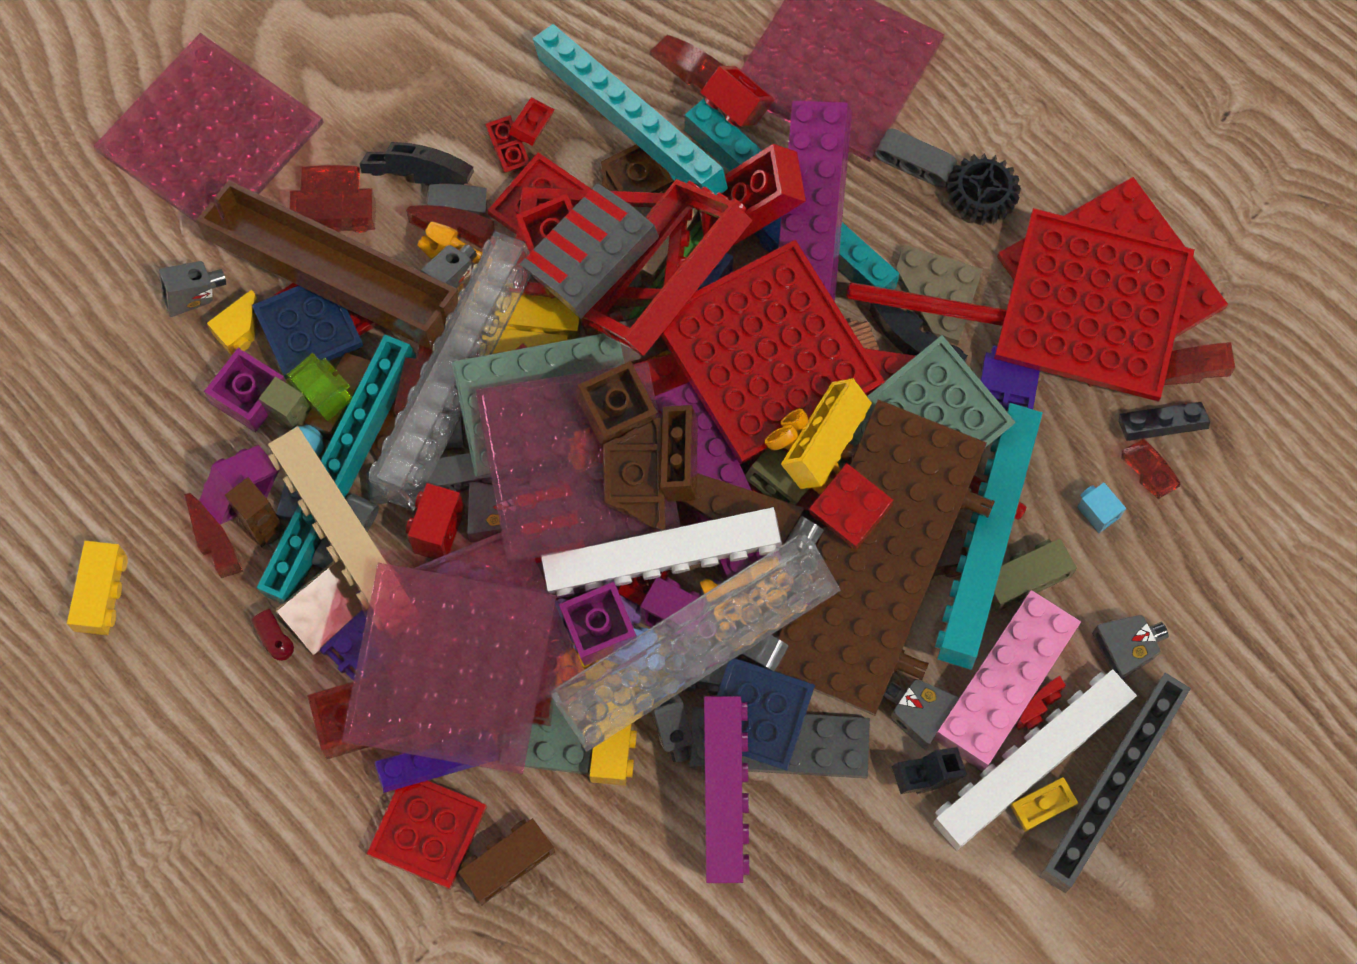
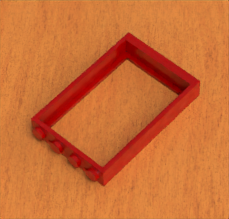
(688, 277)
(631, 296)

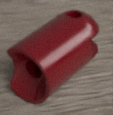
(272, 636)

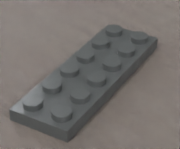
(824, 747)

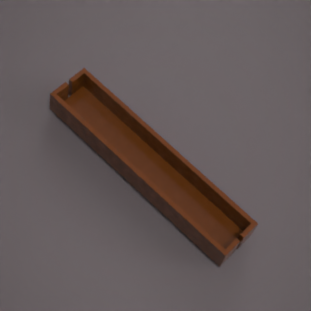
(329, 264)

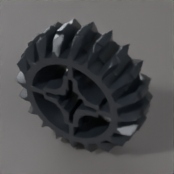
(1001, 196)

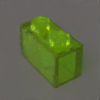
(320, 387)

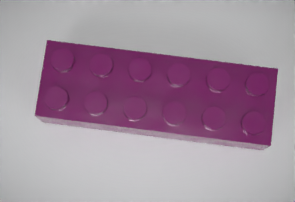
(723, 789)

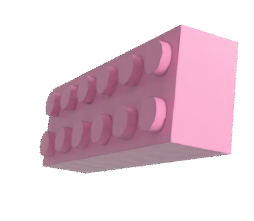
(1007, 680)

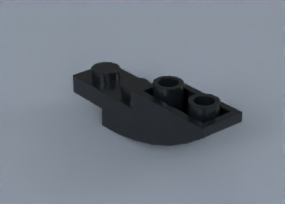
(426, 164)
(904, 329)

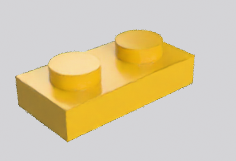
(1044, 804)

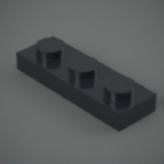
(1164, 421)

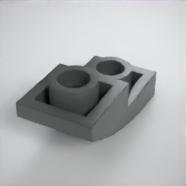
(458, 196)

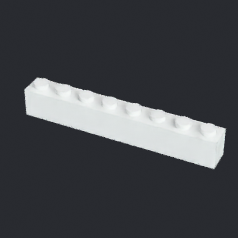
(662, 551)
(1034, 759)

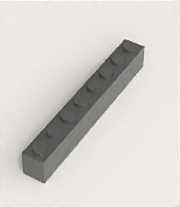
(1114, 783)

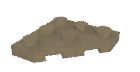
(940, 278)

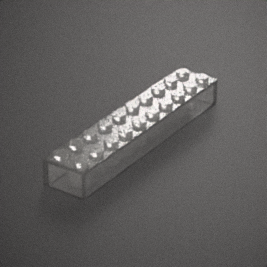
(434, 402)
(695, 641)

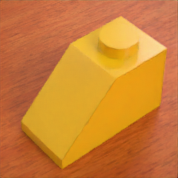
(236, 324)

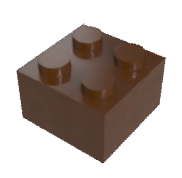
(615, 402)

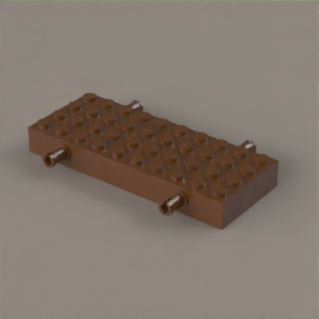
(859, 633)

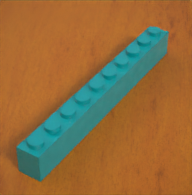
(628, 111)
(733, 148)
(342, 461)
(988, 540)

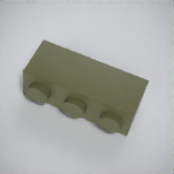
(1033, 572)

